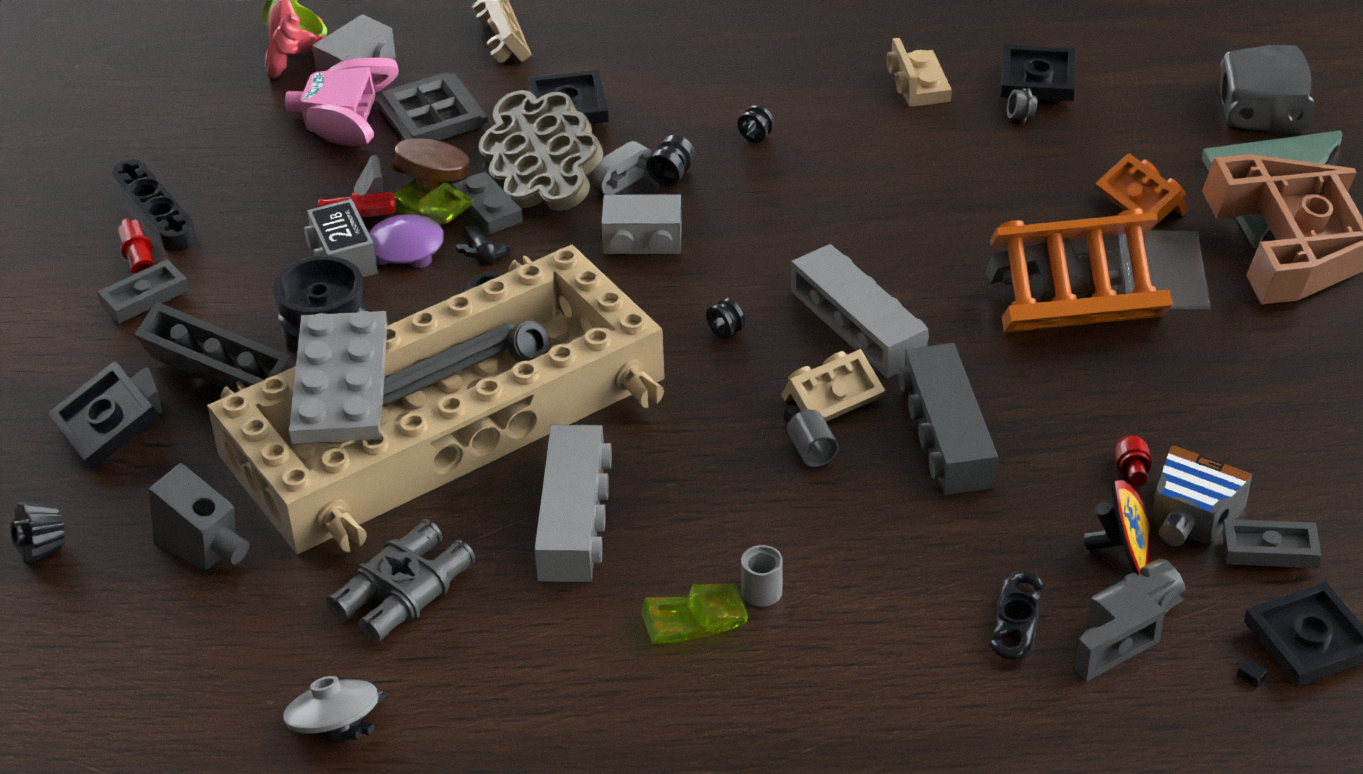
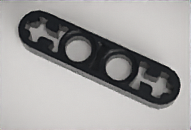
(156, 203)

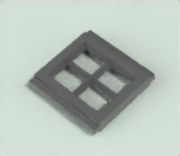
(431, 108)

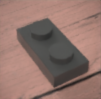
(491, 204)
(143, 290)
(1271, 543)

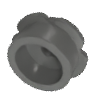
(1021, 105)

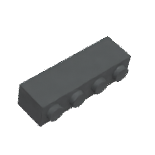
(208, 349)
(948, 419)

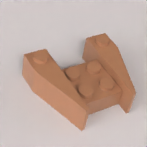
(1308, 214)

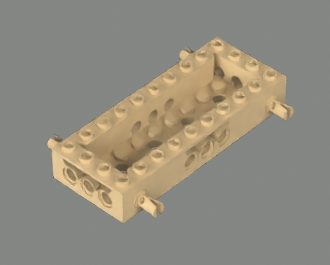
(325, 490)

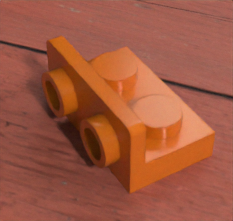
(1140, 186)

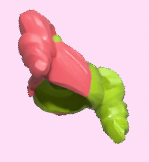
(290, 32)

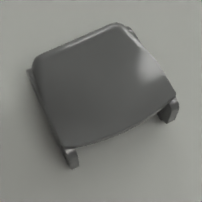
(1264, 86)

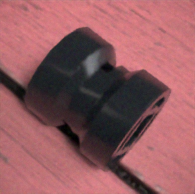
(671, 160)

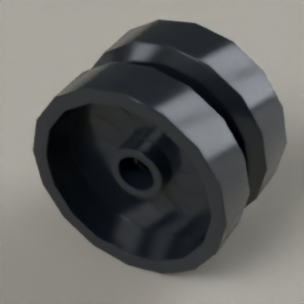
(314, 288)

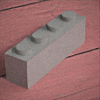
(857, 308)
(571, 503)

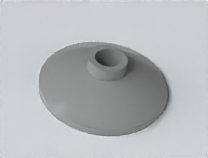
(330, 705)

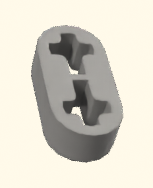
(620, 168)

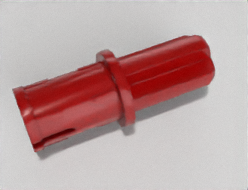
(368, 204)
(135, 246)

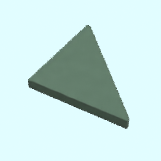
(1305, 148)

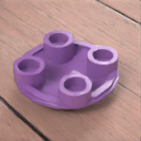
(406, 240)

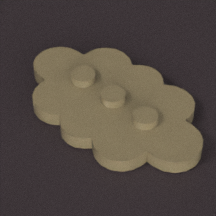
(541, 150)

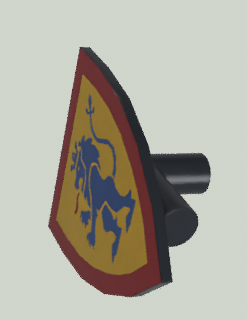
(1125, 525)

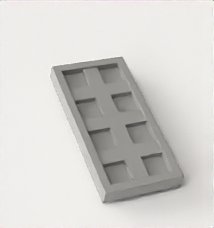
(339, 377)

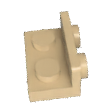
(918, 75)
(836, 386)

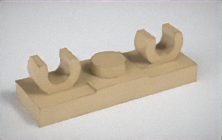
(504, 23)

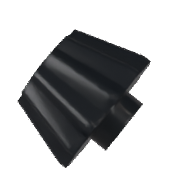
(36, 530)

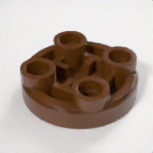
(430, 162)

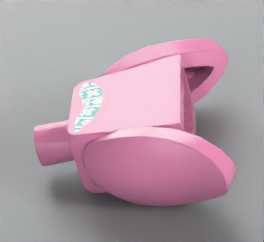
(341, 98)

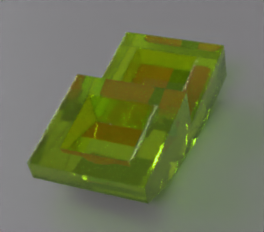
(438, 204)
(701, 614)

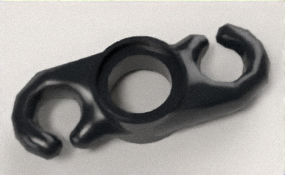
(1020, 630)

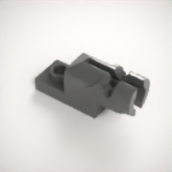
(1040, 270)
(1127, 618)

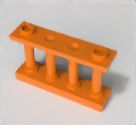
(1065, 307)

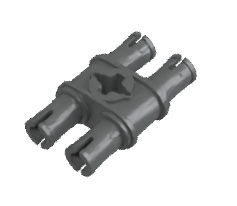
(400, 580)

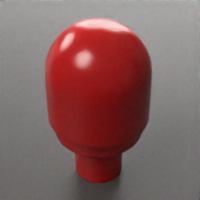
(1133, 459)

